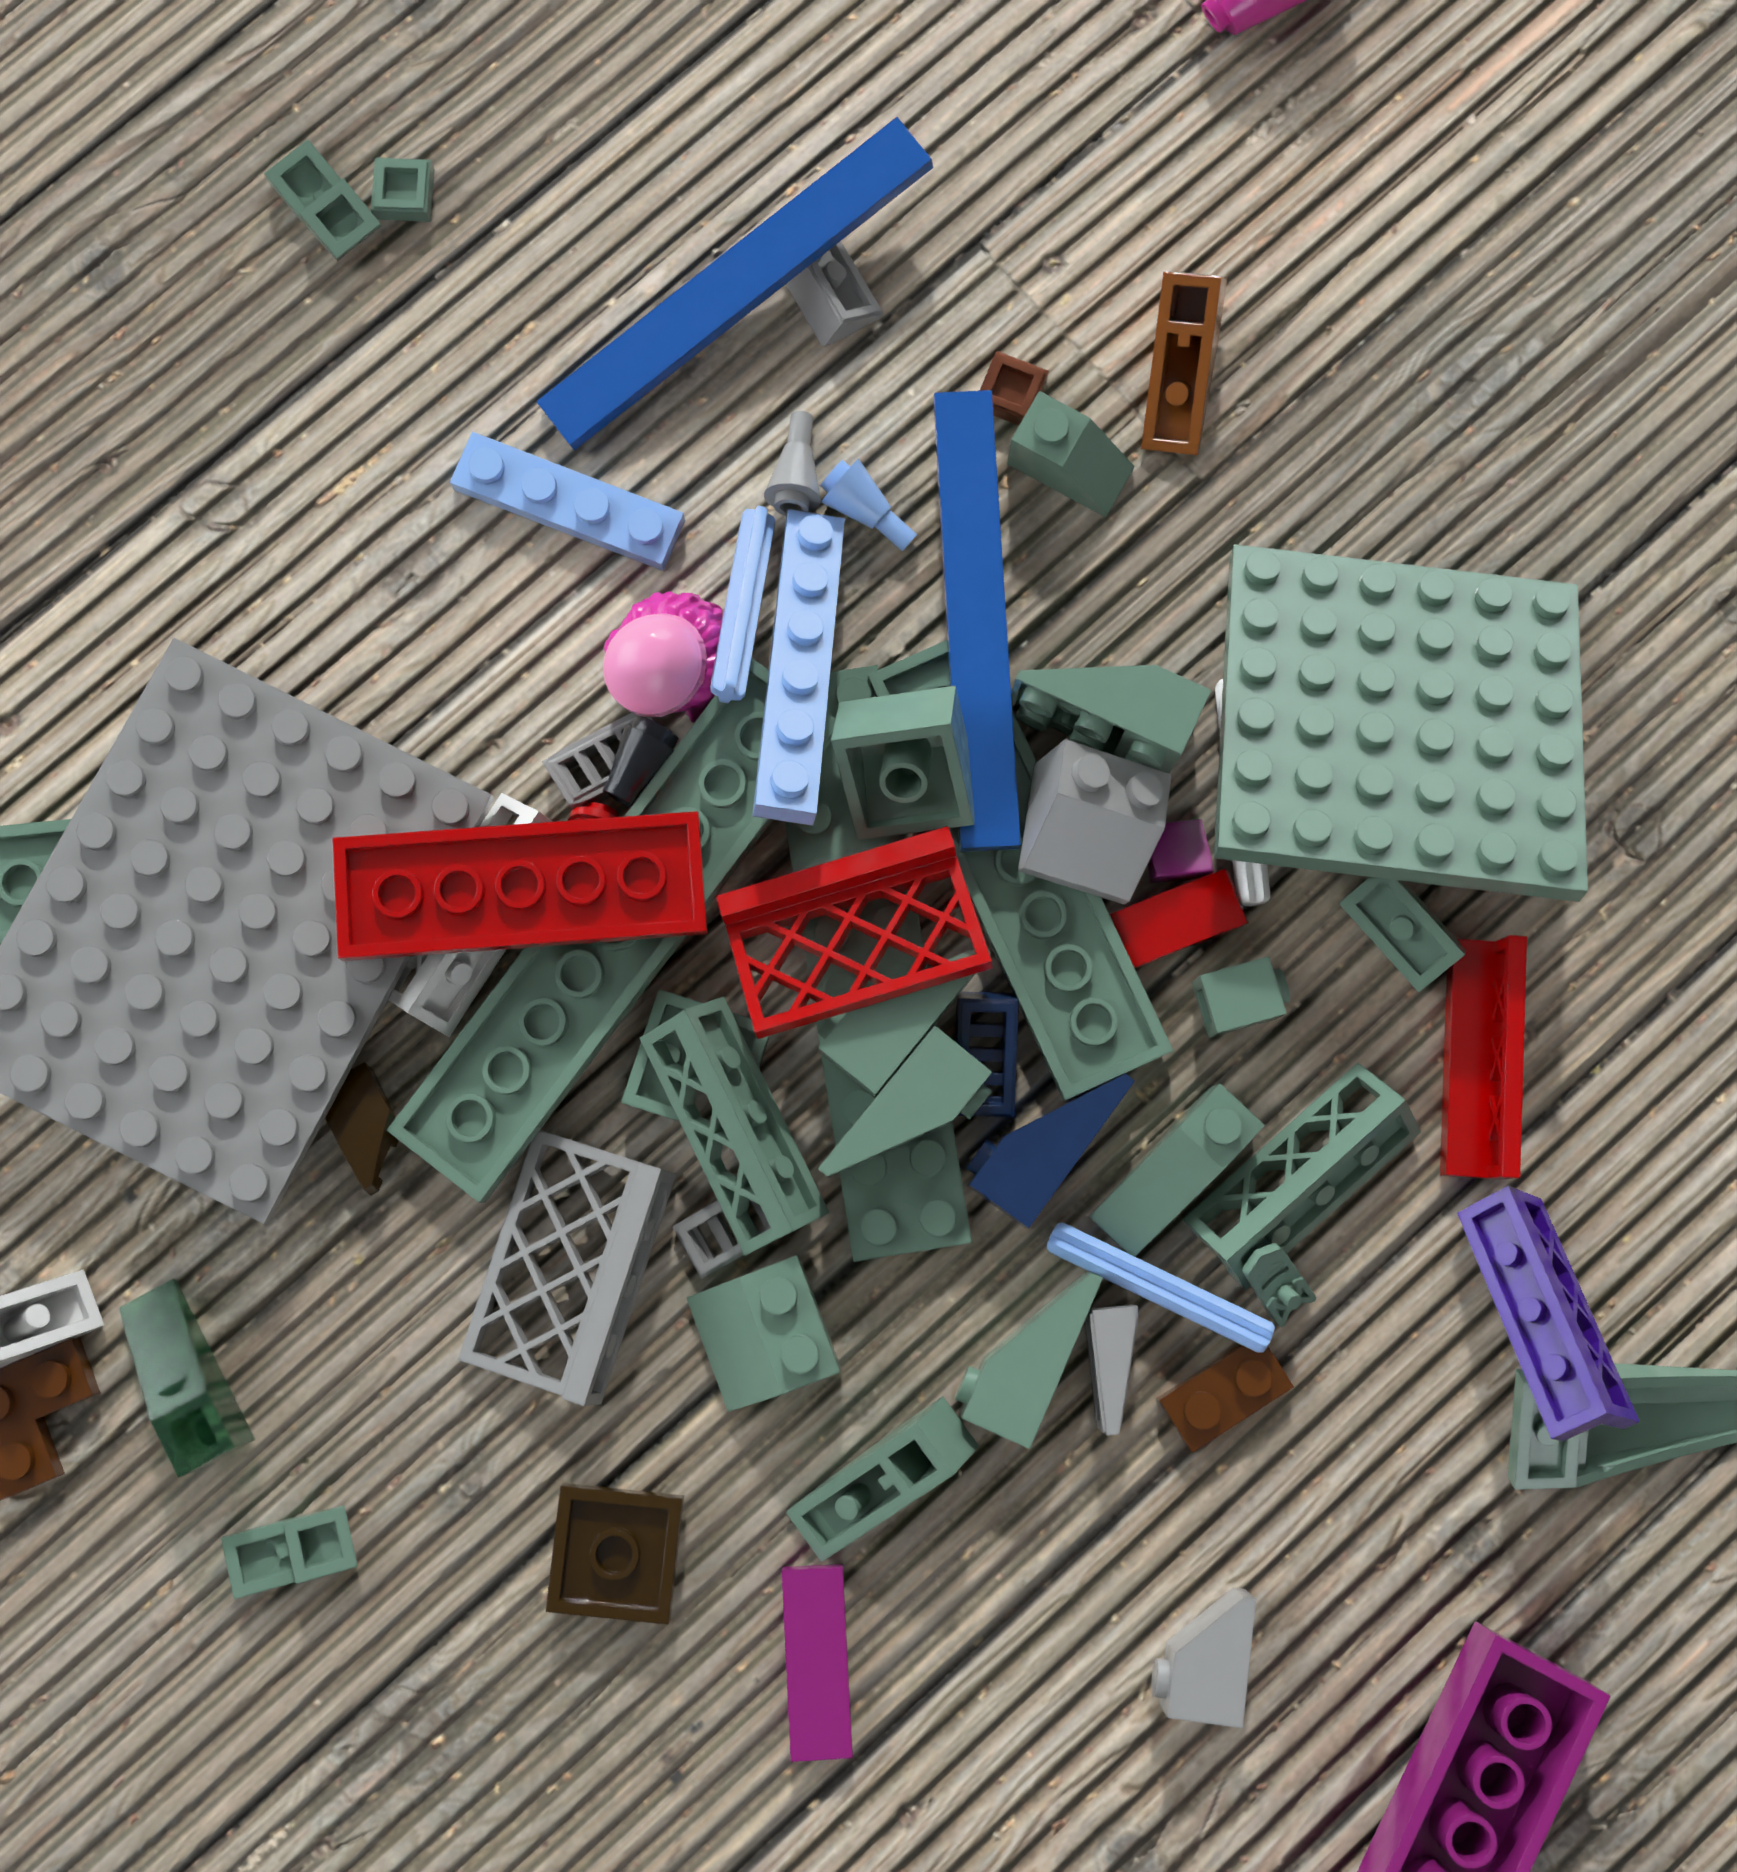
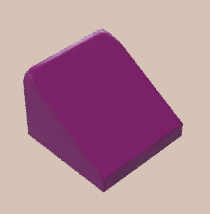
(1181, 853)

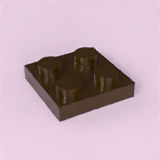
(615, 1553)

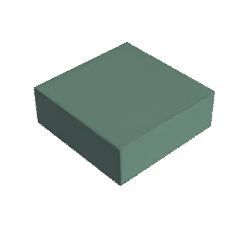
(402, 189)

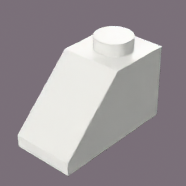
(46, 1316)

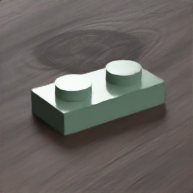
(1403, 929)

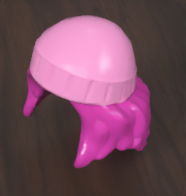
(664, 655)

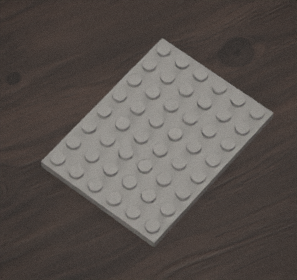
(184, 934)

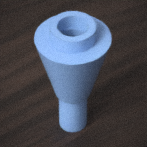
(858, 497)

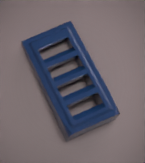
(964, 1029)

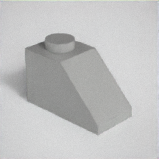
(1209, 1664)

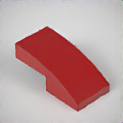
(1179, 918)

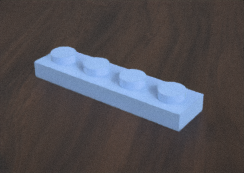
(567, 501)

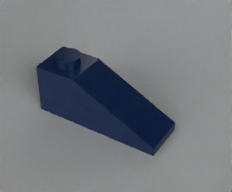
(1035, 1159)

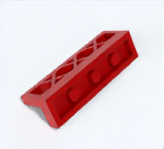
(1484, 1060)

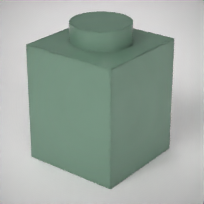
(1241, 996)

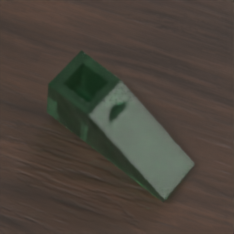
(182, 1381)

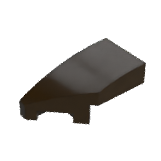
(361, 1123)

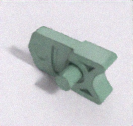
(1277, 1282)

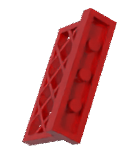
(842, 885)

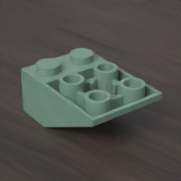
(1120, 710)

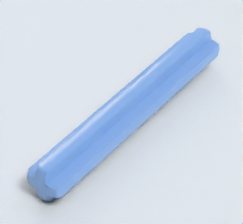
(742, 605)
(1161, 1287)

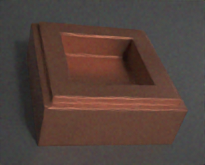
(1013, 386)

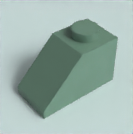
(1069, 454)

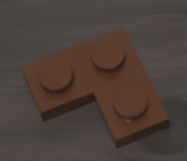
(29, 1394)

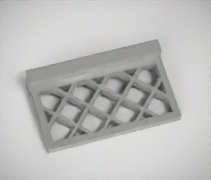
(609, 1296)

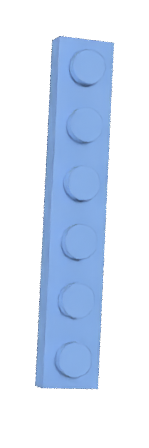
(799, 669)

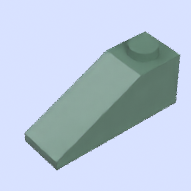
(880, 1037)
(918, 1099)
(1177, 1169)
(1023, 1371)
(884, 1479)

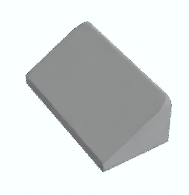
(834, 296)

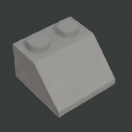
(1093, 820)

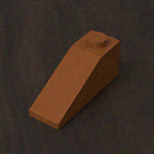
(1183, 361)

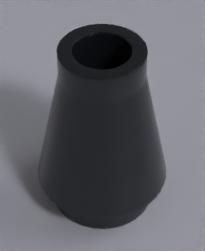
(638, 758)

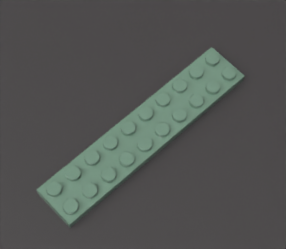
(568, 1000)
(913, 1192)

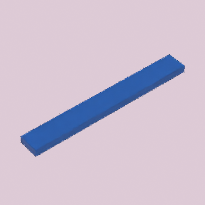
(736, 283)
(977, 611)

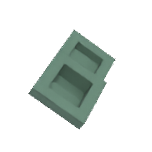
(322, 200)
(289, 1551)

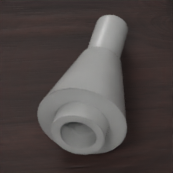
(795, 477)

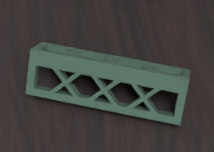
(741, 1119)
(1325, 1179)

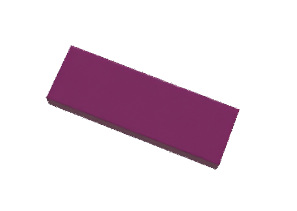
(817, 1663)

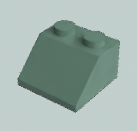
(904, 762)
(764, 1334)

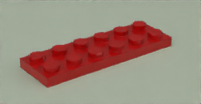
(519, 886)

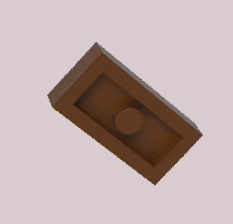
(1223, 1394)

